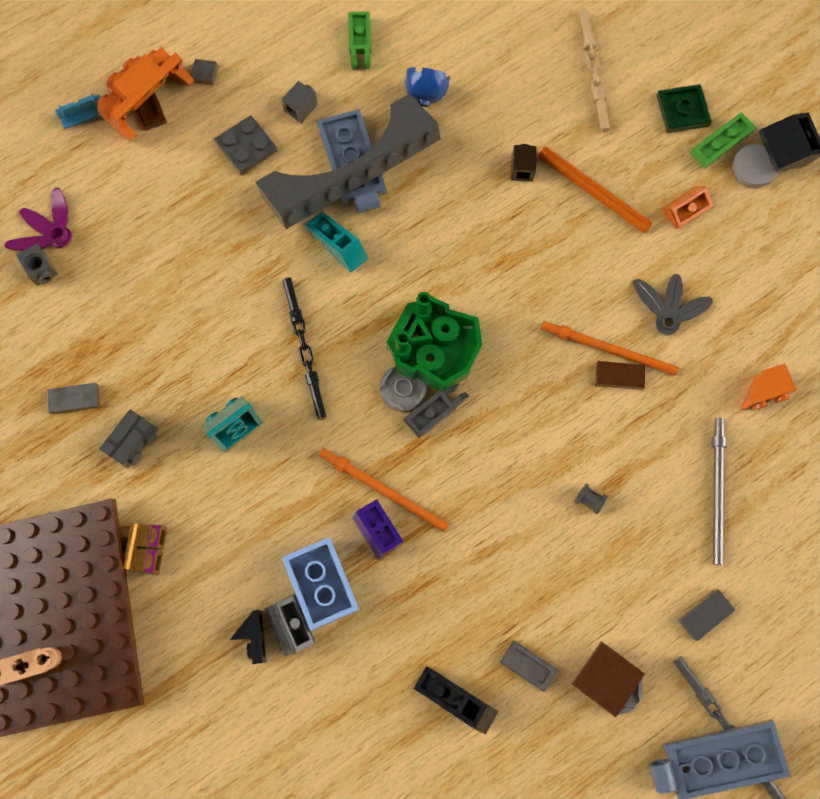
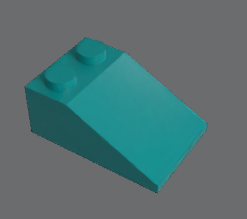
(231, 423)

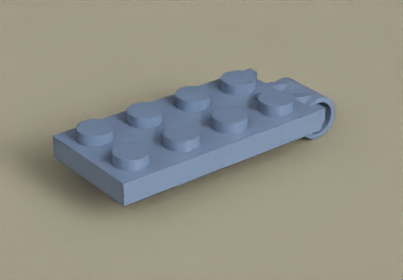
(344, 142)
(721, 761)

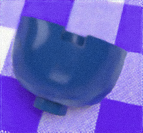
(426, 86)

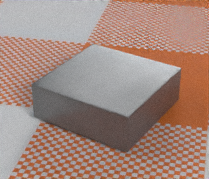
(204, 71)

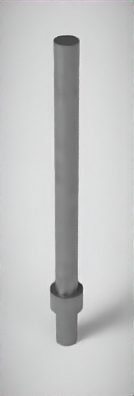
(719, 442)

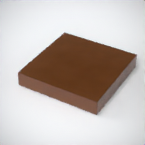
(608, 679)

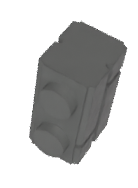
(129, 439)
(290, 625)

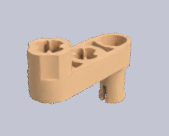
(35, 662)

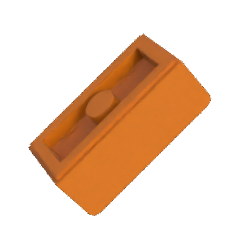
(688, 206)

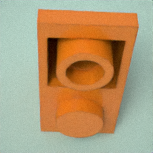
(769, 386)

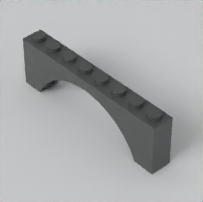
(300, 196)

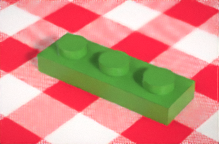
(723, 140)

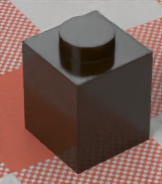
(523, 162)

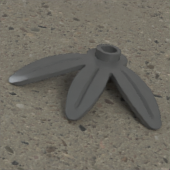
(670, 309)

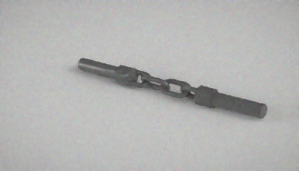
(706, 699)

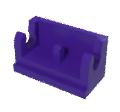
(377, 529)

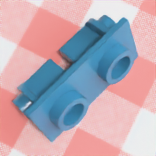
(79, 112)

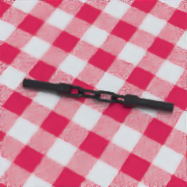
(312, 376)

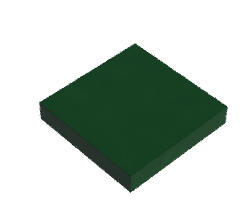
(683, 108)

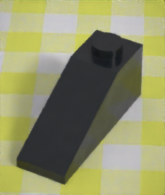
(456, 700)

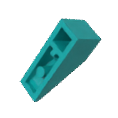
(337, 241)

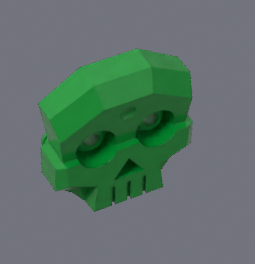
(452, 351)

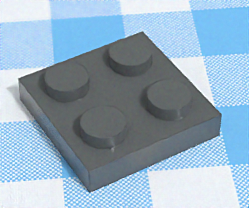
(246, 144)

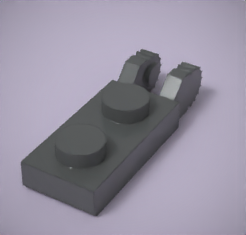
(433, 411)

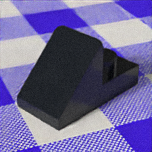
(253, 629)

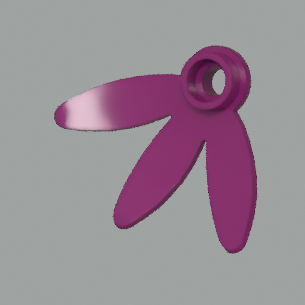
(53, 234)

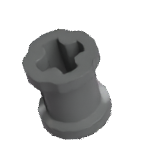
(591, 498)

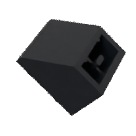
(791, 142)

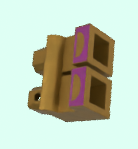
(140, 537)

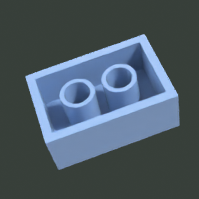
(320, 584)

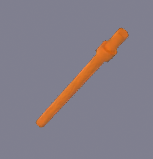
(565, 332)
(343, 465)

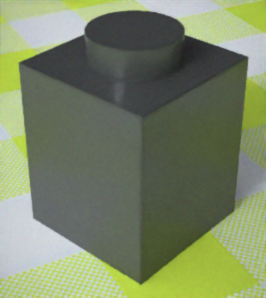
(299, 101)

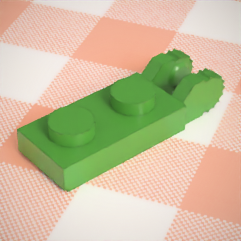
(359, 37)

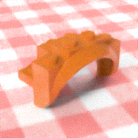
(136, 84)

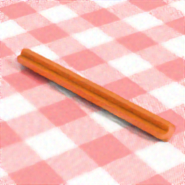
(595, 189)

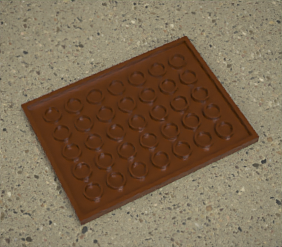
(70, 593)

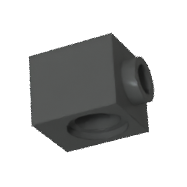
(31, 259)

